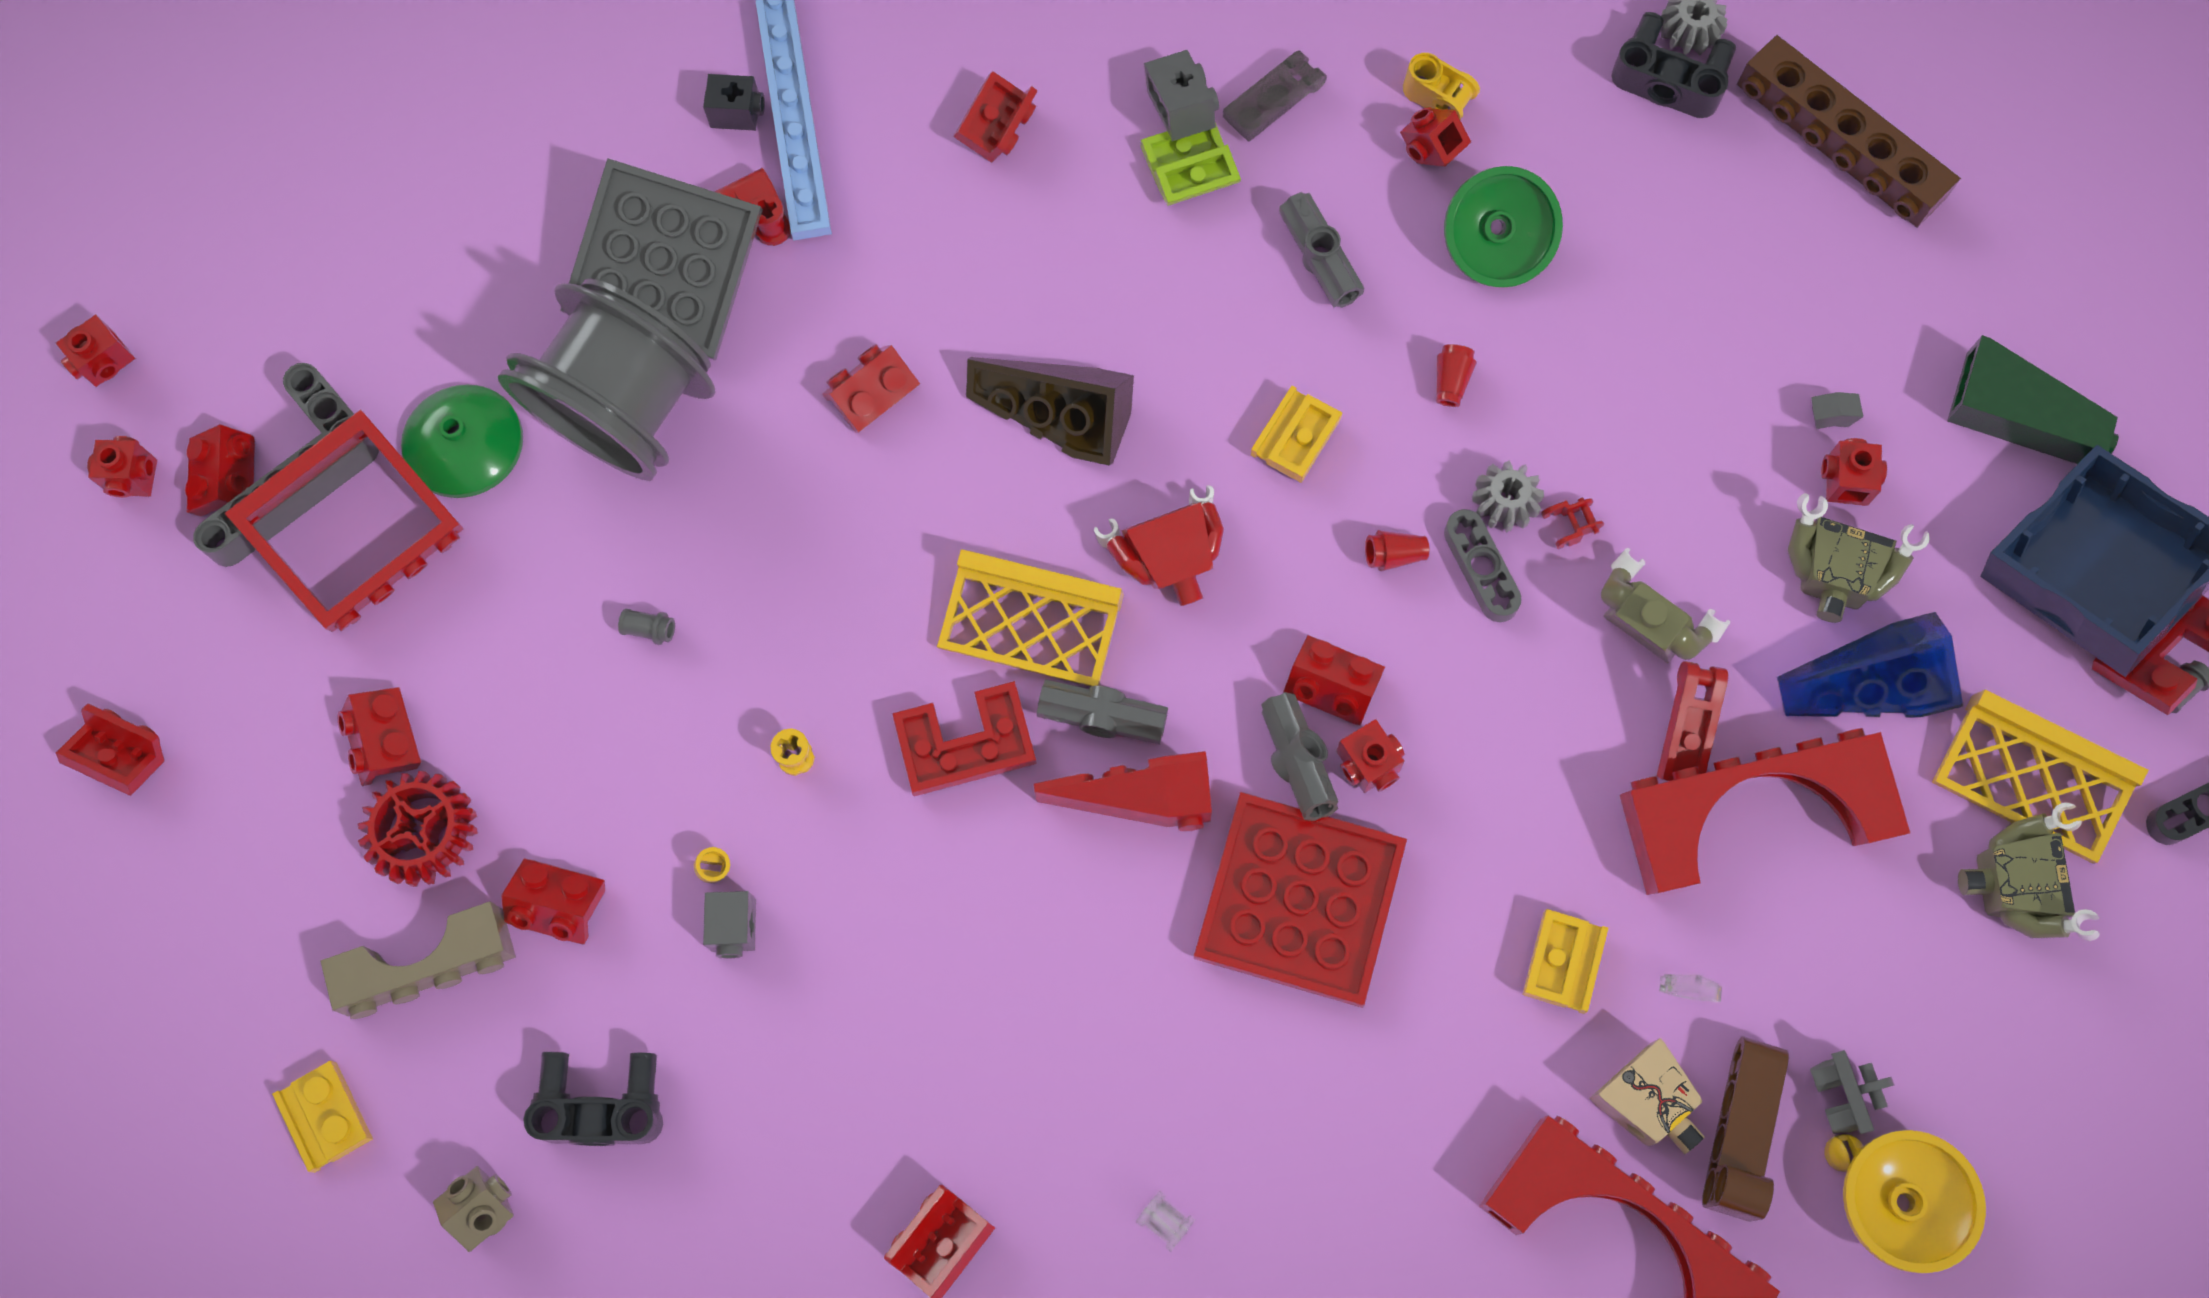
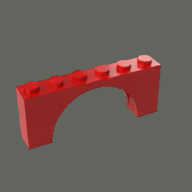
(1846, 774)
(1561, 1167)

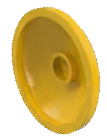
(1943, 1198)

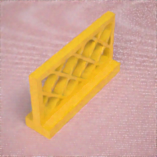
(1036, 583)
(2046, 739)

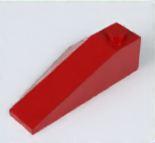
(1164, 794)

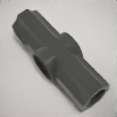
(1330, 268)
(1102, 711)
(1299, 756)

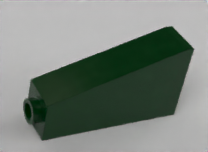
(2027, 406)

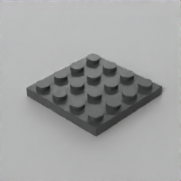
(669, 248)

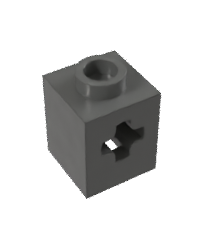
(729, 923)

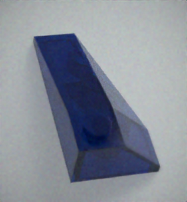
(1892, 670)

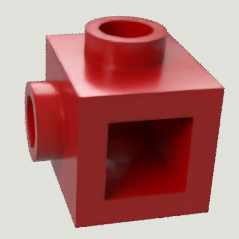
(1435, 136)
(94, 351)
(122, 467)
(1854, 472)
(1371, 757)

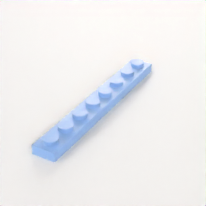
(793, 119)

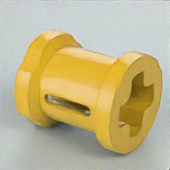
(794, 763)

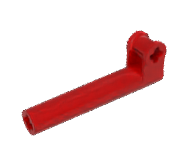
(759, 190)

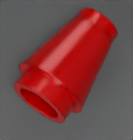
(1453, 373)
(1393, 549)

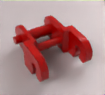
(1566, 509)

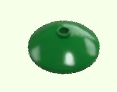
(1529, 223)
(473, 456)

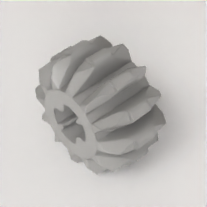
(1693, 24)
(1508, 482)

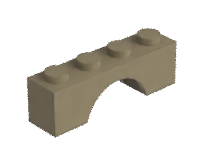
(471, 943)

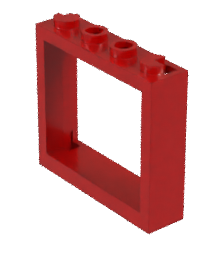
(302, 471)

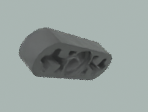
(1505, 587)

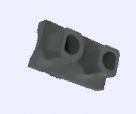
(1854, 1114)

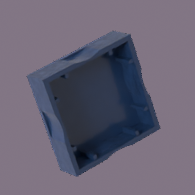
(2106, 560)

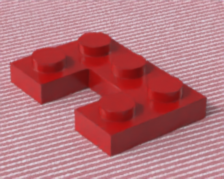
(2157, 679)
(944, 764)

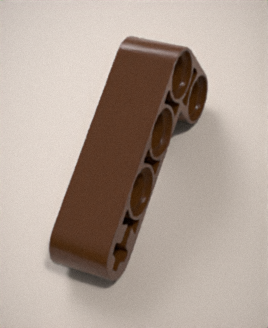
(1745, 1132)

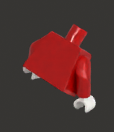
(1170, 547)

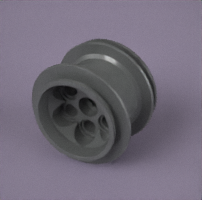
(610, 376)

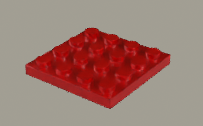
(1301, 900)

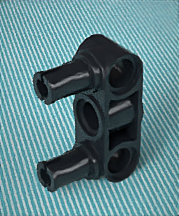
(1670, 76)
(594, 1119)

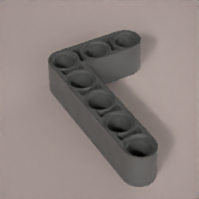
(317, 405)

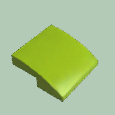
(1189, 164)

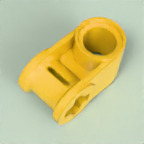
(1442, 86)

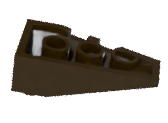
(1067, 404)

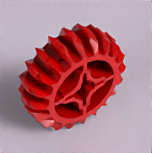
(386, 843)

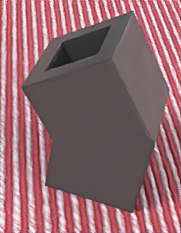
(1836, 409)

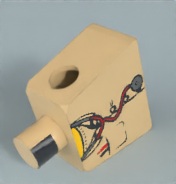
(1652, 1098)

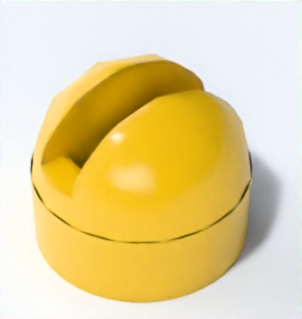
(712, 856)
(1837, 1154)

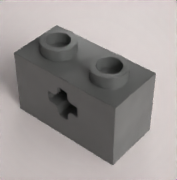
(1181, 94)

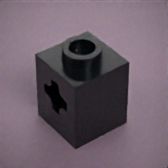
(733, 102)

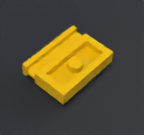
(1296, 434)
(1565, 961)
(322, 1116)

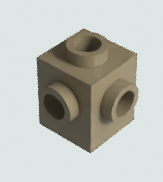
(474, 1207)

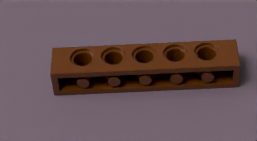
(1865, 130)

